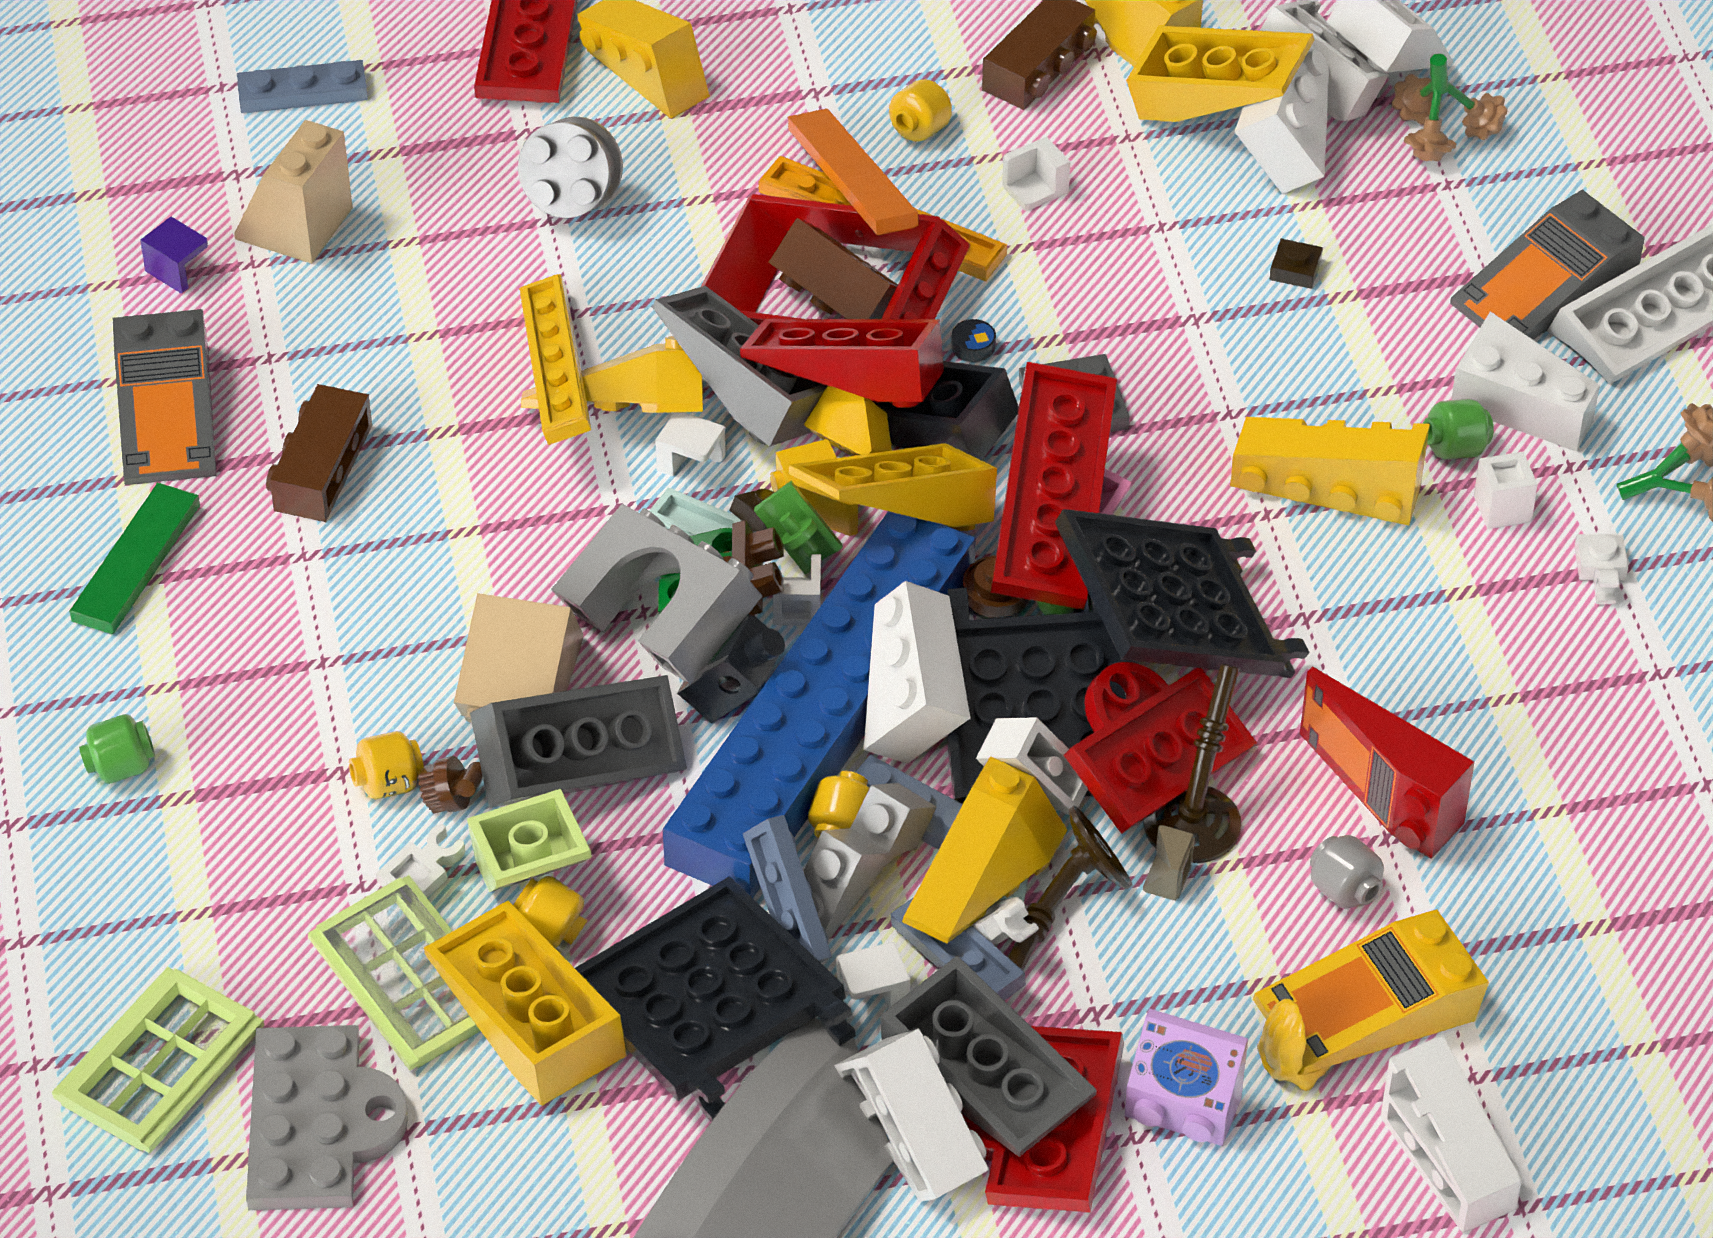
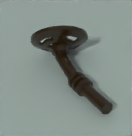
(1192, 804)
(1089, 855)

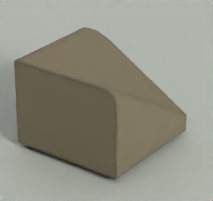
(1171, 863)

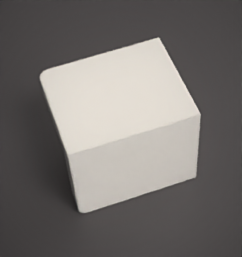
(1036, 173)
(688, 437)
(1505, 490)
(799, 598)
(874, 972)

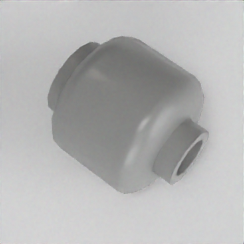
(1347, 871)

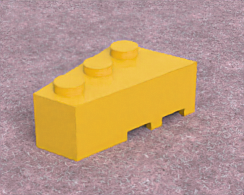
(647, 51)

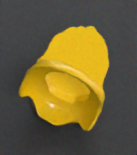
(1284, 1044)

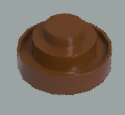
(980, 599)

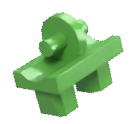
(798, 526)

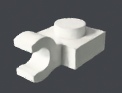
(1603, 561)
(1005, 920)

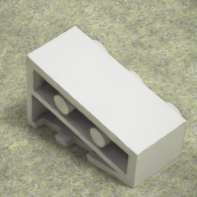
(1526, 385)
(913, 675)
(917, 1113)

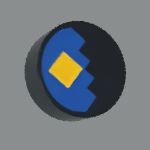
(973, 340)

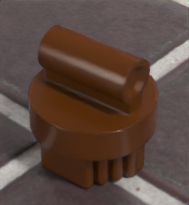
(448, 784)

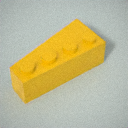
(1333, 465)

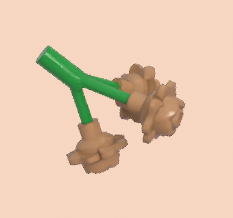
(1421, 101)
(1694, 445)

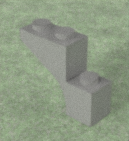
(852, 858)

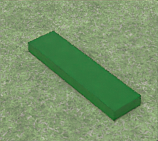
(134, 558)

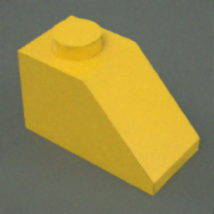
(850, 423)
(837, 514)

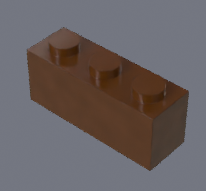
(1038, 51)
(831, 273)
(320, 452)

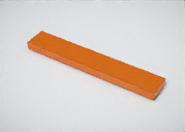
(853, 171)

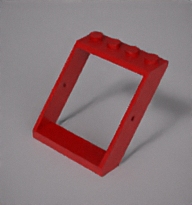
(744, 272)

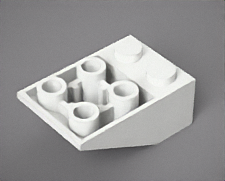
(1387, 34)

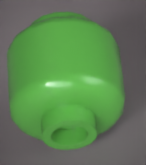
(1459, 429)
(117, 748)

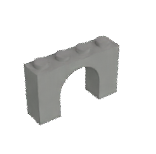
(638, 548)

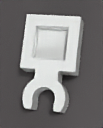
(423, 864)

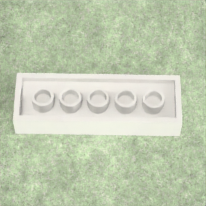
(1643, 309)

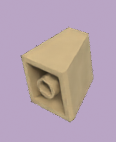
(300, 195)
(516, 651)

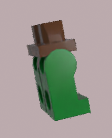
(749, 549)

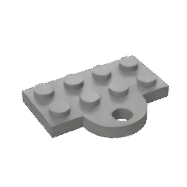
(314, 1117)

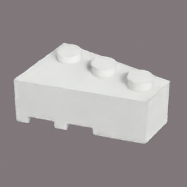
(1351, 79)
(1290, 130)
(1449, 1135)

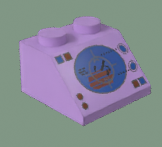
(1186, 1077)

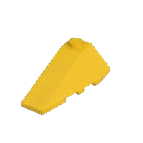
(1133, 22)
(655, 377)
(991, 848)

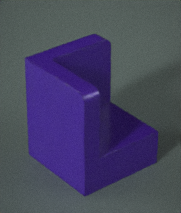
(169, 249)

